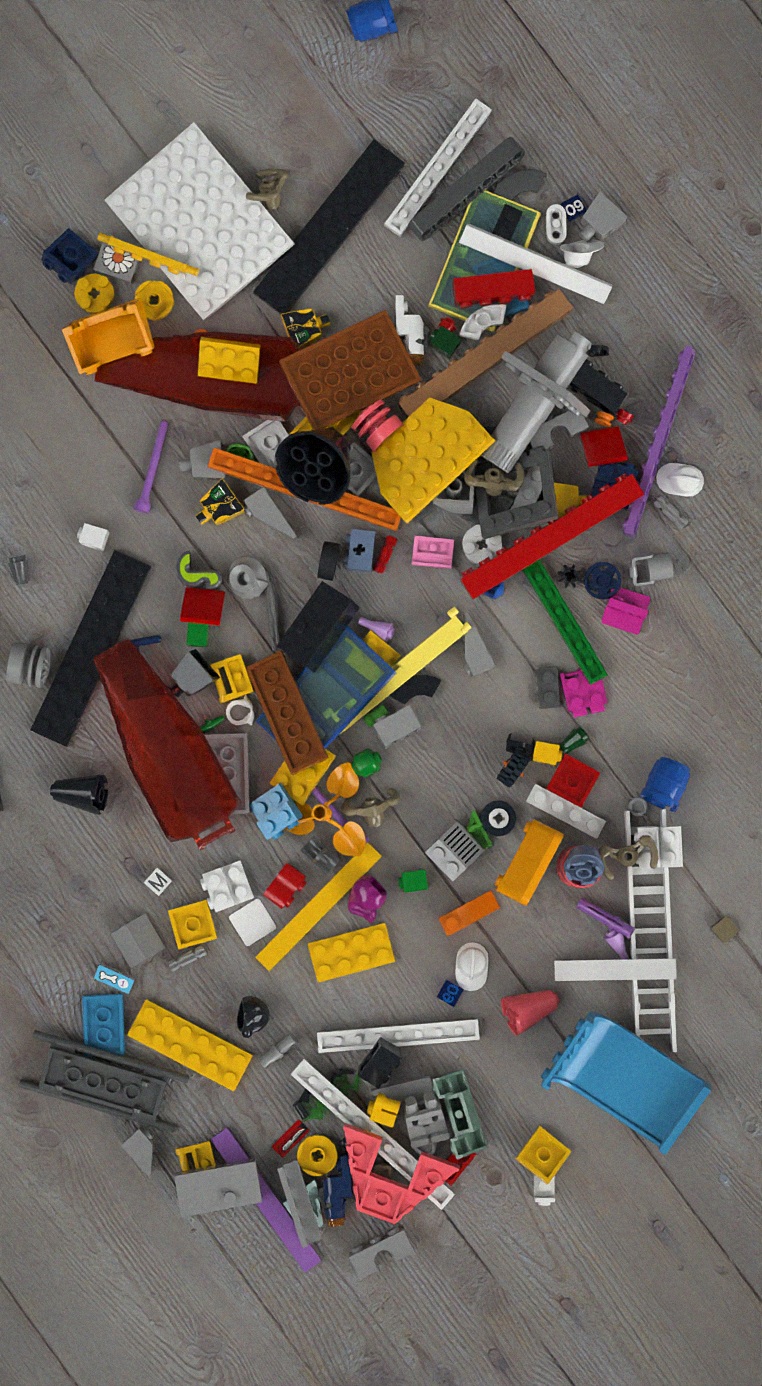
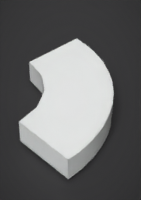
(482, 319)

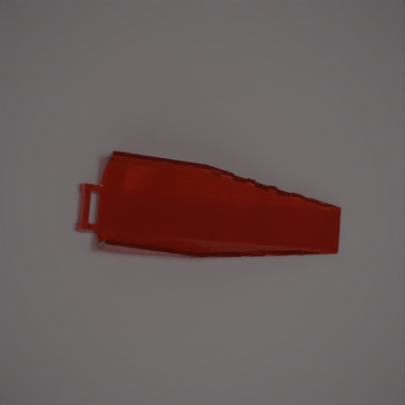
(173, 376)
(166, 749)

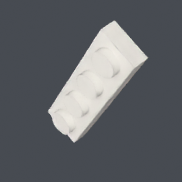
(565, 811)

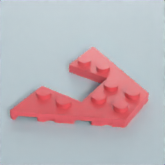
(384, 1196)

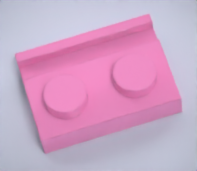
(432, 552)

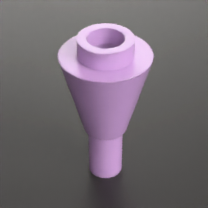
(382, 629)
(617, 942)

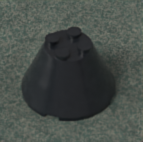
(315, 465)

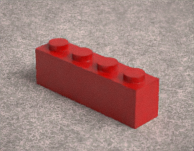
(493, 288)

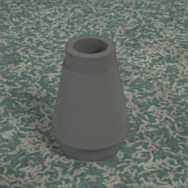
(19, 569)

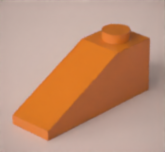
(468, 913)

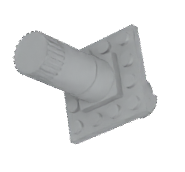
(541, 392)

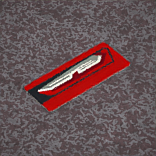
(290, 1138)

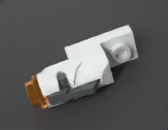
(411, 330)

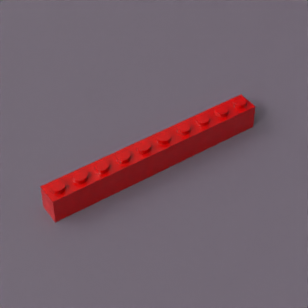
(551, 536)

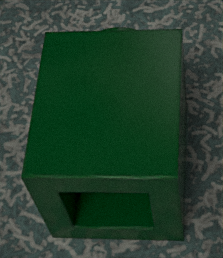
(444, 341)

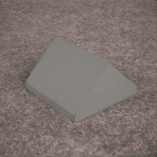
(138, 940)

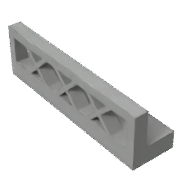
(299, 1202)

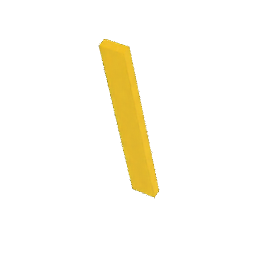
(317, 907)

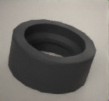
(328, 560)

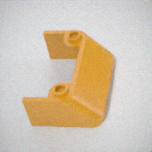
(529, 862)

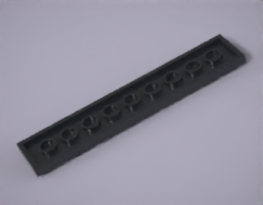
(329, 228)
(95, 635)

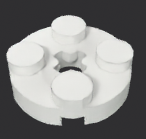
(471, 548)

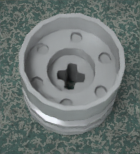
(26, 664)

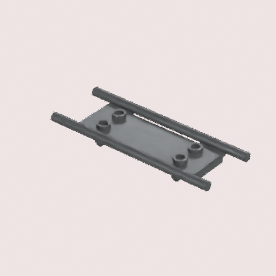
(103, 1084)

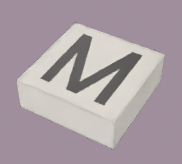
(158, 881)

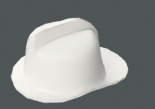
(580, 252)
(680, 479)
(471, 966)

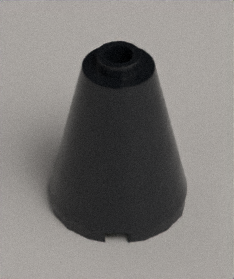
(82, 792)

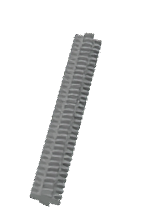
(272, 610)

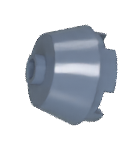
(584, 865)

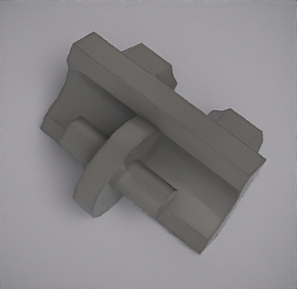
(320, 855)

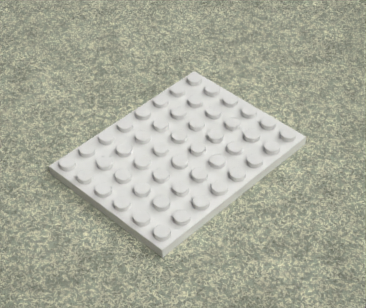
(197, 213)

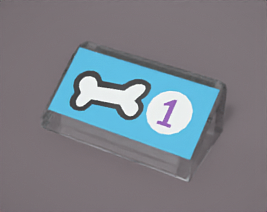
(114, 978)

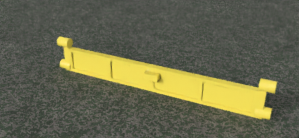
(419, 658)

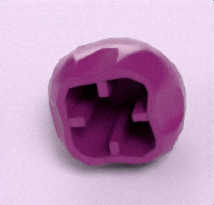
(366, 897)

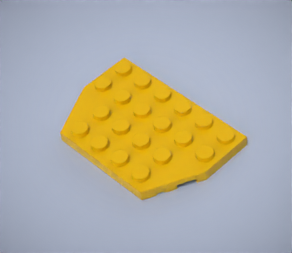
(427, 455)

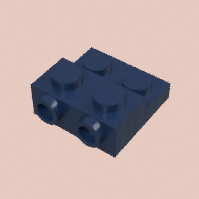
(68, 256)
(609, 472)

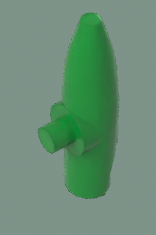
(212, 723)

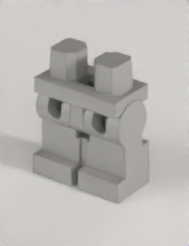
(425, 1119)

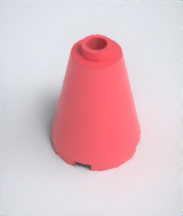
(528, 1009)

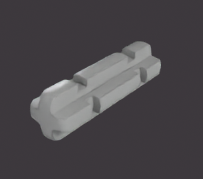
(670, 512)
(187, 958)

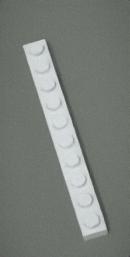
(352, 1115)

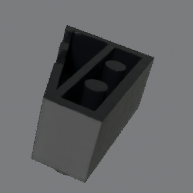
(598, 388)

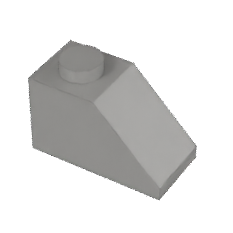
(141, 1149)

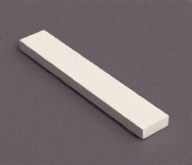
(615, 969)

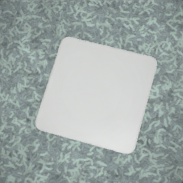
(252, 922)

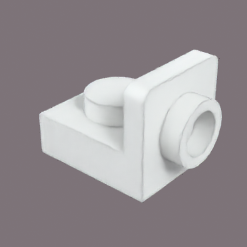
(544, 1192)

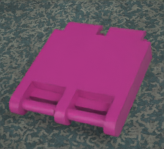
(581, 694)

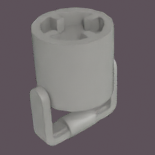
(657, 567)

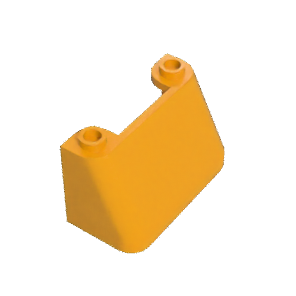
(109, 336)

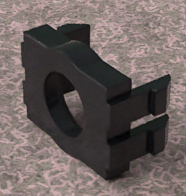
(512, 745)

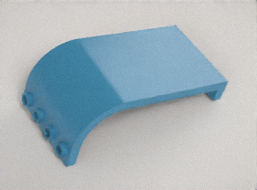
(628, 1079)

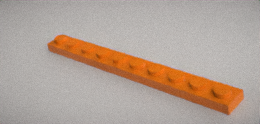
(268, 477)

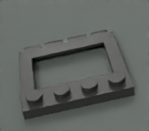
(522, 516)

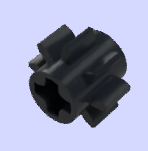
(564, 578)

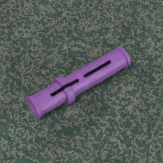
(606, 918)

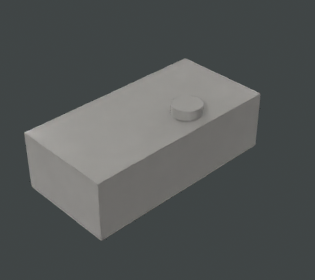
(396, 727)
(218, 1187)

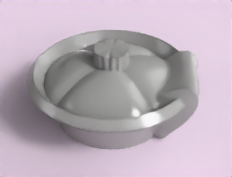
(247, 578)

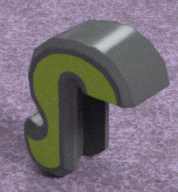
(196, 578)

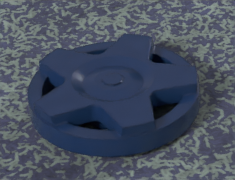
(602, 580)

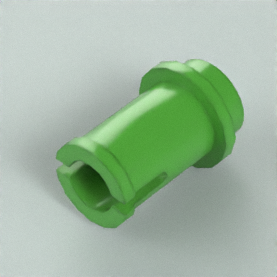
(374, 715)

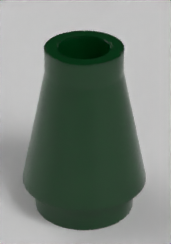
(574, 740)

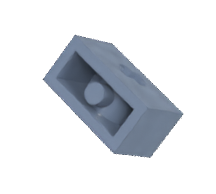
(361, 562)

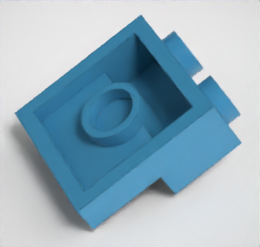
(275, 812)

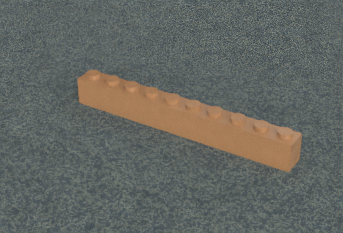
(488, 354)

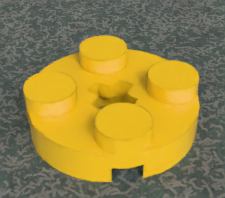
(86, 285)
(165, 300)
(327, 1149)

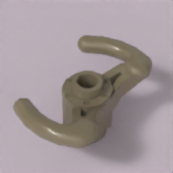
(269, 188)
(494, 479)
(372, 808)
(644, 840)

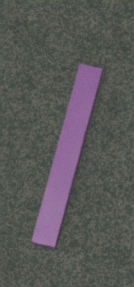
(270, 1205)

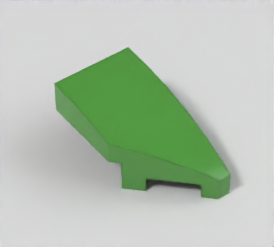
(477, 831)

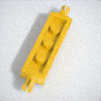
(155, 259)

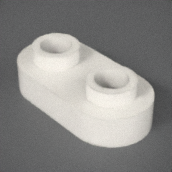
(556, 225)

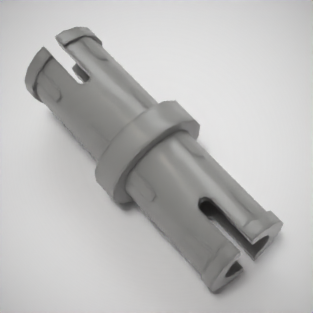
(277, 1051)

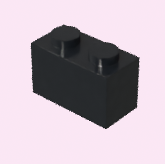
(379, 1063)

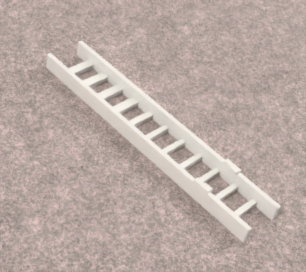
(645, 890)

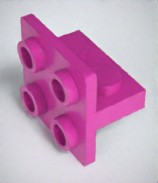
(626, 611)

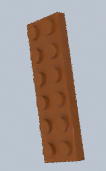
(286, 713)

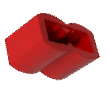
(285, 885)

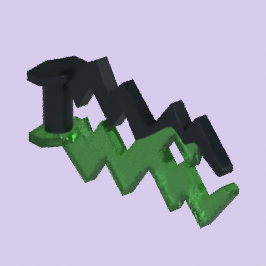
(318, 1113)

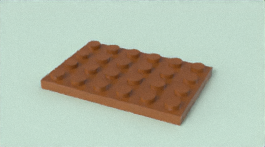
(350, 371)

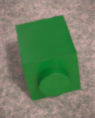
(197, 635)
(413, 881)

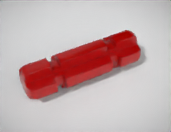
(385, 554)

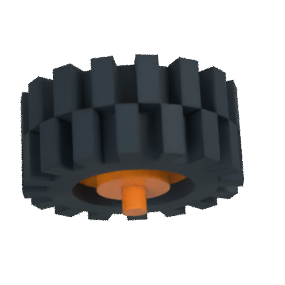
(513, 768)

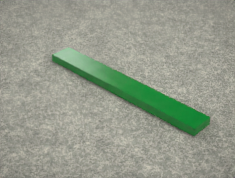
(565, 622)

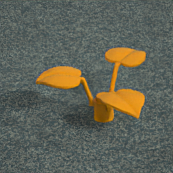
(349, 839)

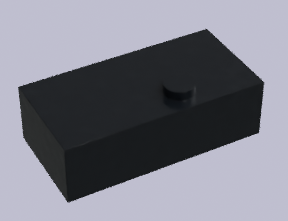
(318, 626)

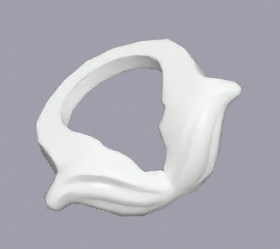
(243, 702)

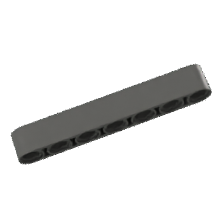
(466, 189)

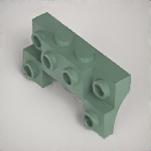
(462, 1113)

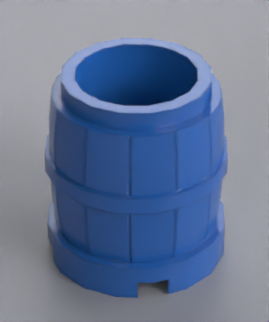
(371, 19)
(666, 784)

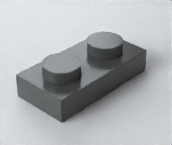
(548, 688)

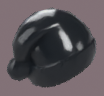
(252, 1016)

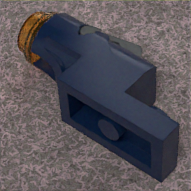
(333, 1192)

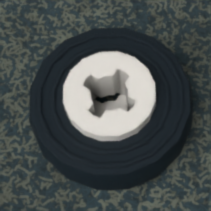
(494, 825)

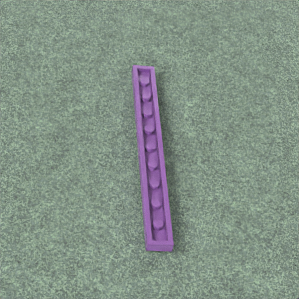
(661, 434)

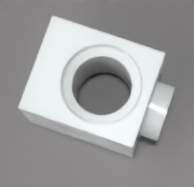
(93, 537)

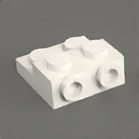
(669, 846)
(226, 886)

